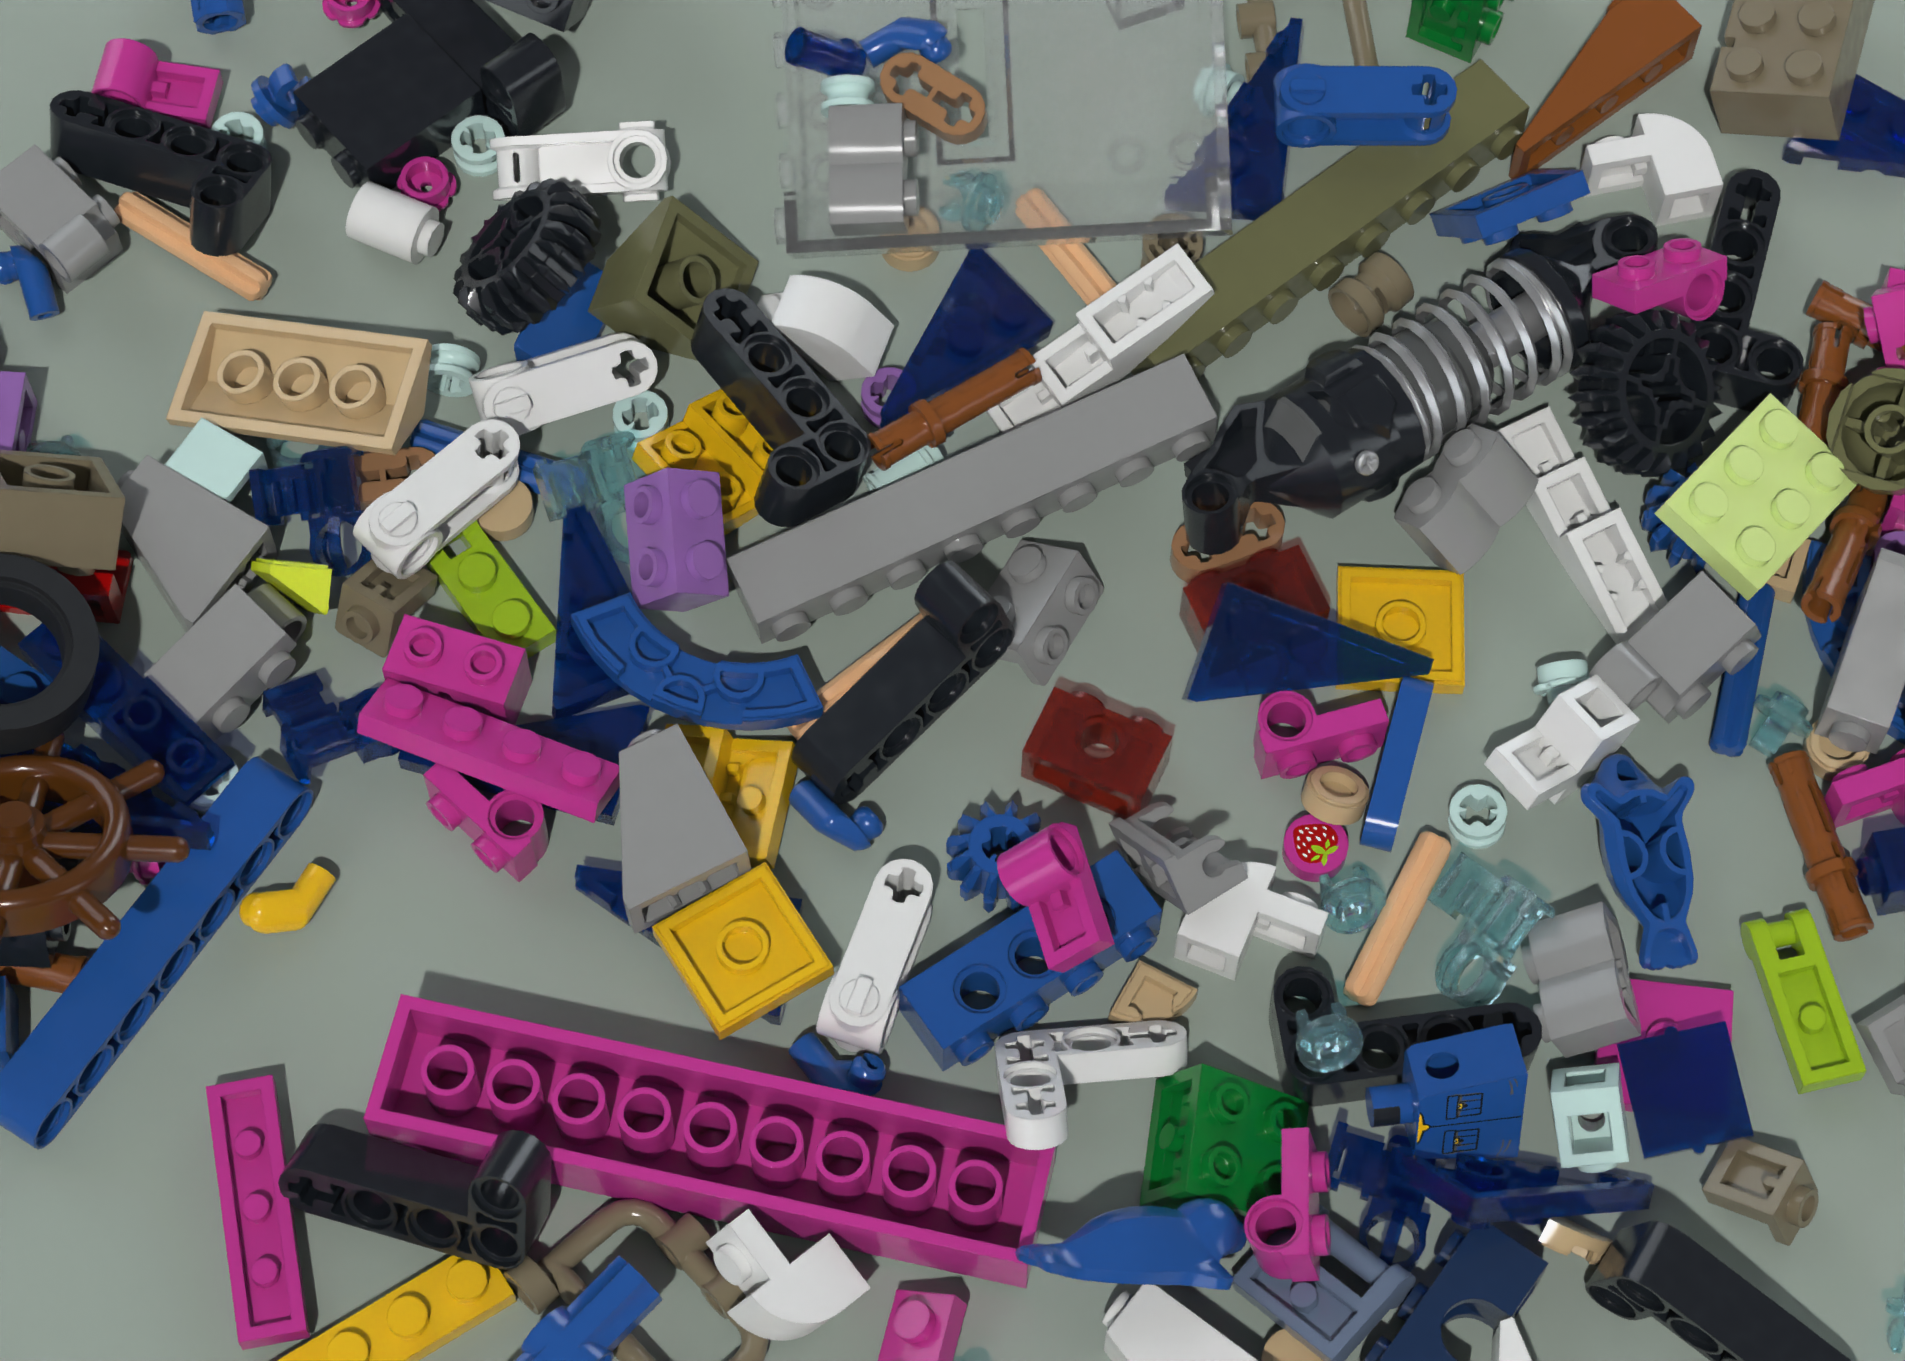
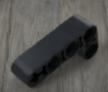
(517, 78)
(189, 165)
(1738, 349)
(812, 434)
(908, 687)
(1387, 1034)
(423, 1197)
(1699, 1299)

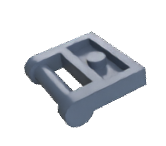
(1326, 1312)

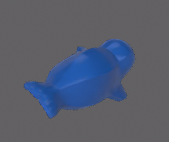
(1646, 855)
(1147, 1246)

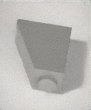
(189, 539)
(1870, 662)
(672, 829)

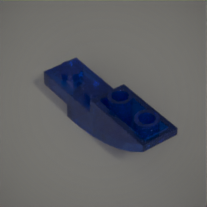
(138, 719)

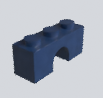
(1481, 1279)

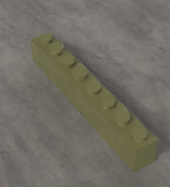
(1338, 218)

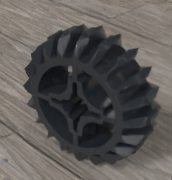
(527, 256)
(1645, 392)

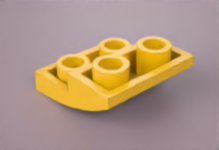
(714, 440)

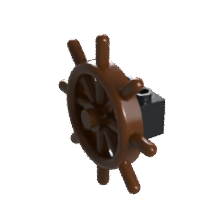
(43, 863)

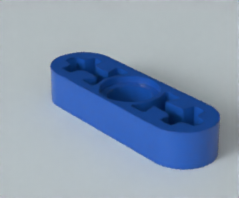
(1396, 764)

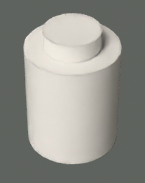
(394, 223)

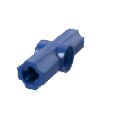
(595, 1319)

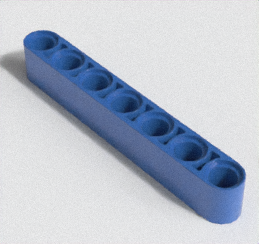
(151, 953)

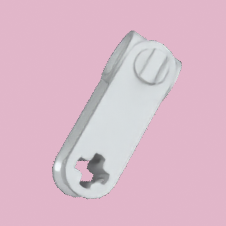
(583, 161)
(563, 382)
(440, 498)
(879, 959)

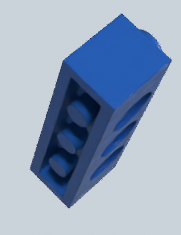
(989, 964)

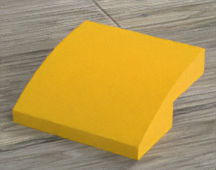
(751, 783)

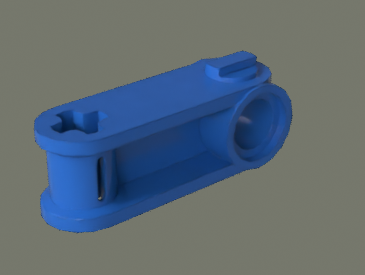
(1361, 105)

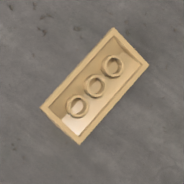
(303, 382)

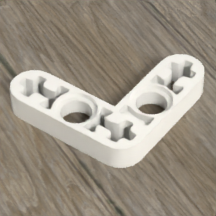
(1039, 1062)

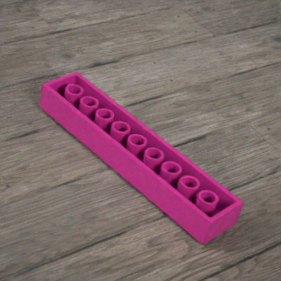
(714, 1139)

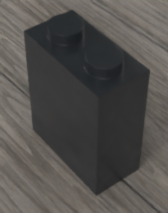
(386, 104)

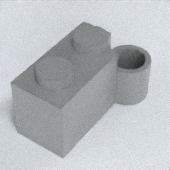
(56, 218)
(1681, 651)
(231, 657)

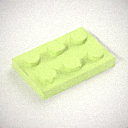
(1757, 497)

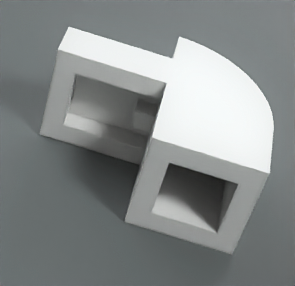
(1665, 160)
(829, 326)
(1564, 745)
(1223, 928)
(783, 1296)

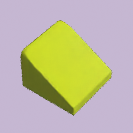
(301, 582)

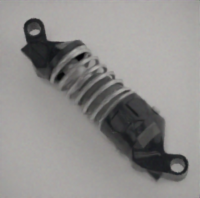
(1390, 405)

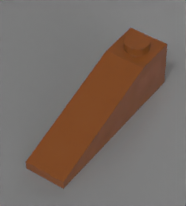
(1622, 59)

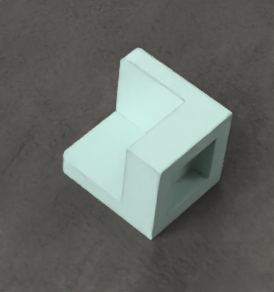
(216, 460)

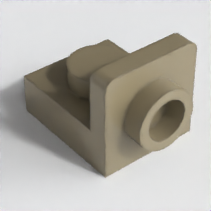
(376, 602)
(1764, 1187)

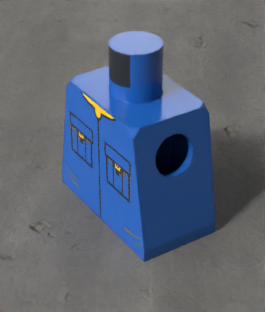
(1458, 1095)

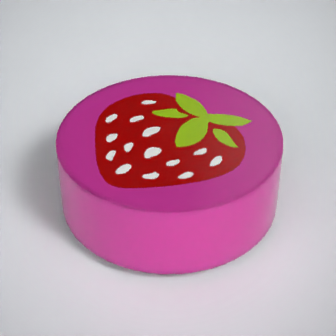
(1314, 848)

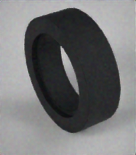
(69, 618)

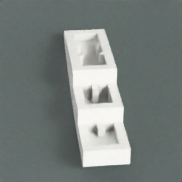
(1110, 338)
(1583, 530)

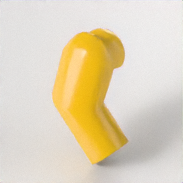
(287, 909)

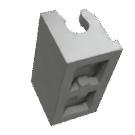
(1178, 864)

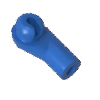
(908, 34)
(33, 279)
(828, 819)
(859, 1075)

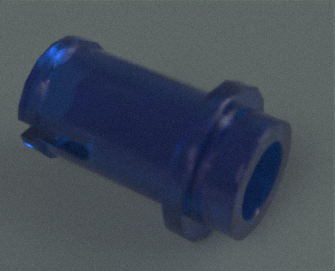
(824, 54)

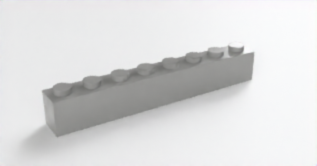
(973, 500)

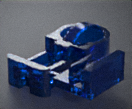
(324, 490)
(315, 730)
(1367, 1171)

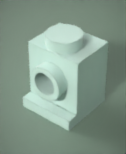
(1587, 1091)

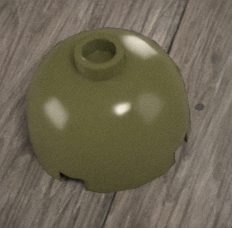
(1869, 431)

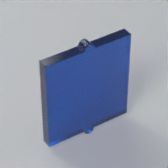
(1685, 1090)

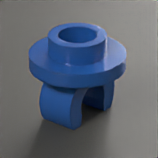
(275, 98)

